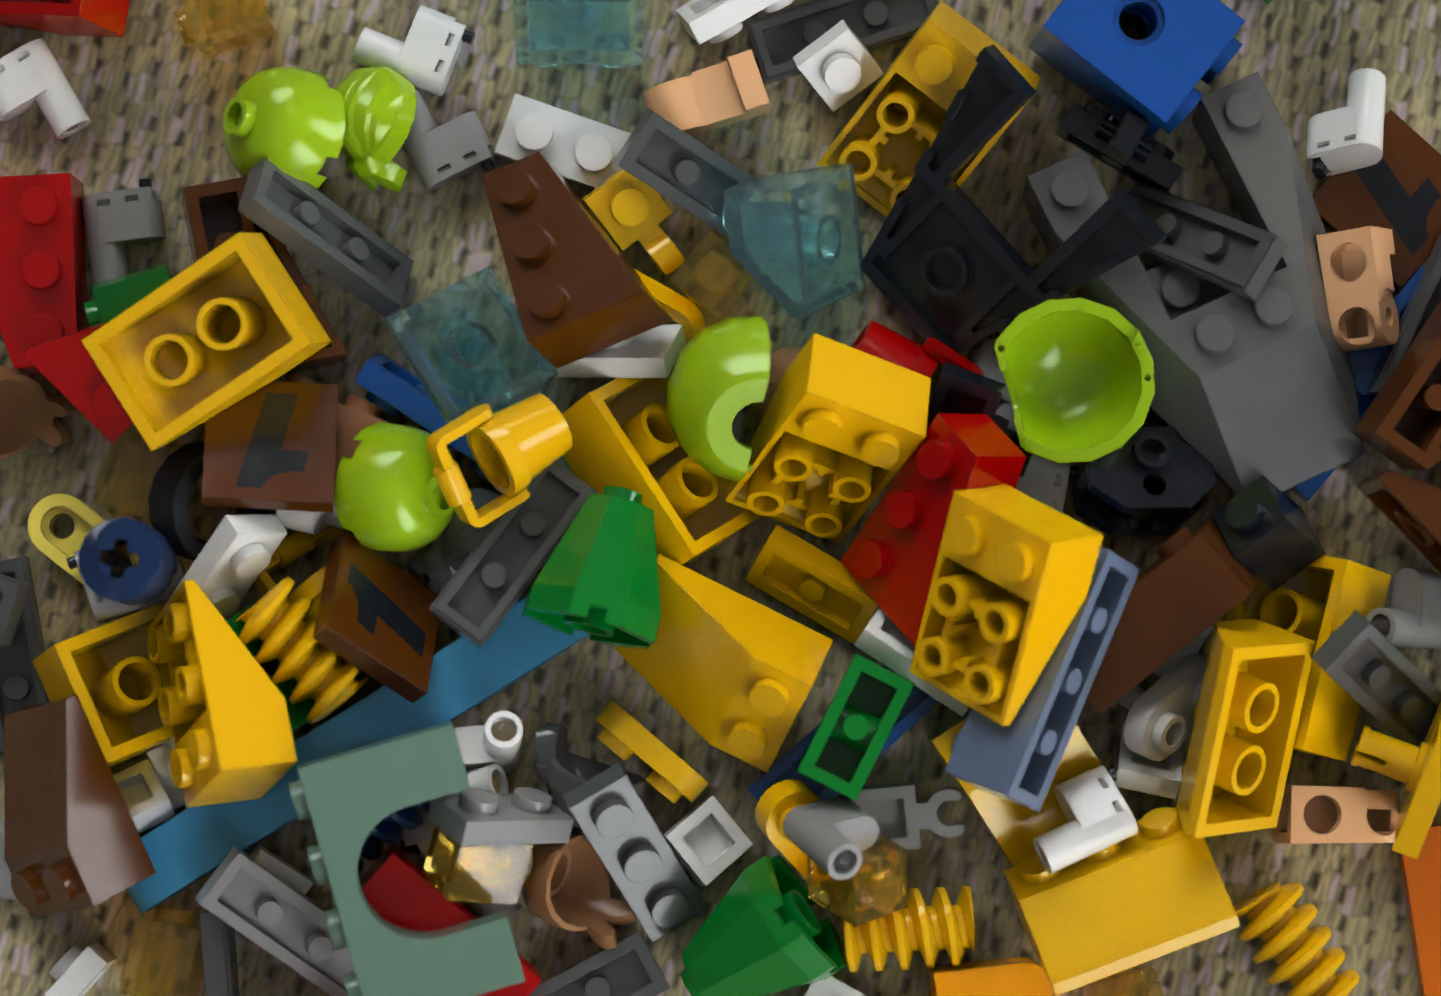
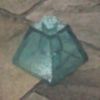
(798, 235)

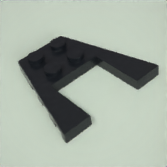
(946, 259)

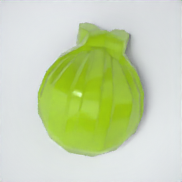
(378, 121)

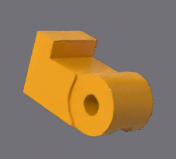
(990, 978)

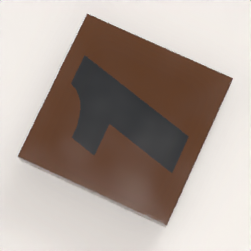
(1393, 194)
(273, 449)
(377, 618)

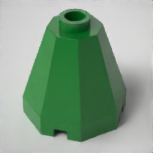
(603, 574)
(762, 937)

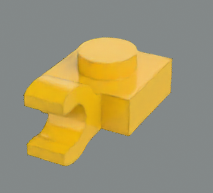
(632, 213)

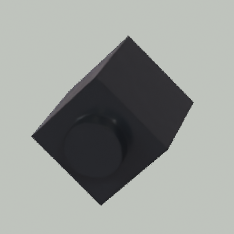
(1268, 533)

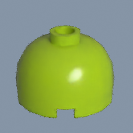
(288, 119)
(390, 490)

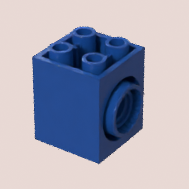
(1142, 76)

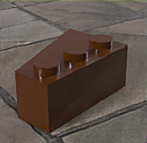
(563, 267)
(1407, 411)
(1170, 608)

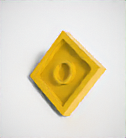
(1416, 768)

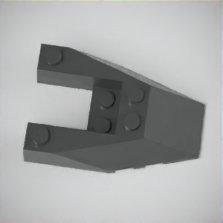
(1234, 376)

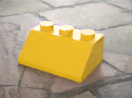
(628, 443)
(1315, 607)
(1243, 728)
(1122, 903)

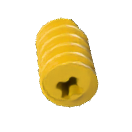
(300, 656)
(915, 929)
(1293, 944)

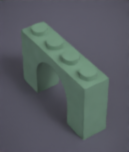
(346, 800)

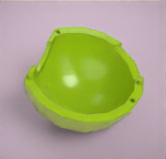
(1075, 379)
(708, 386)

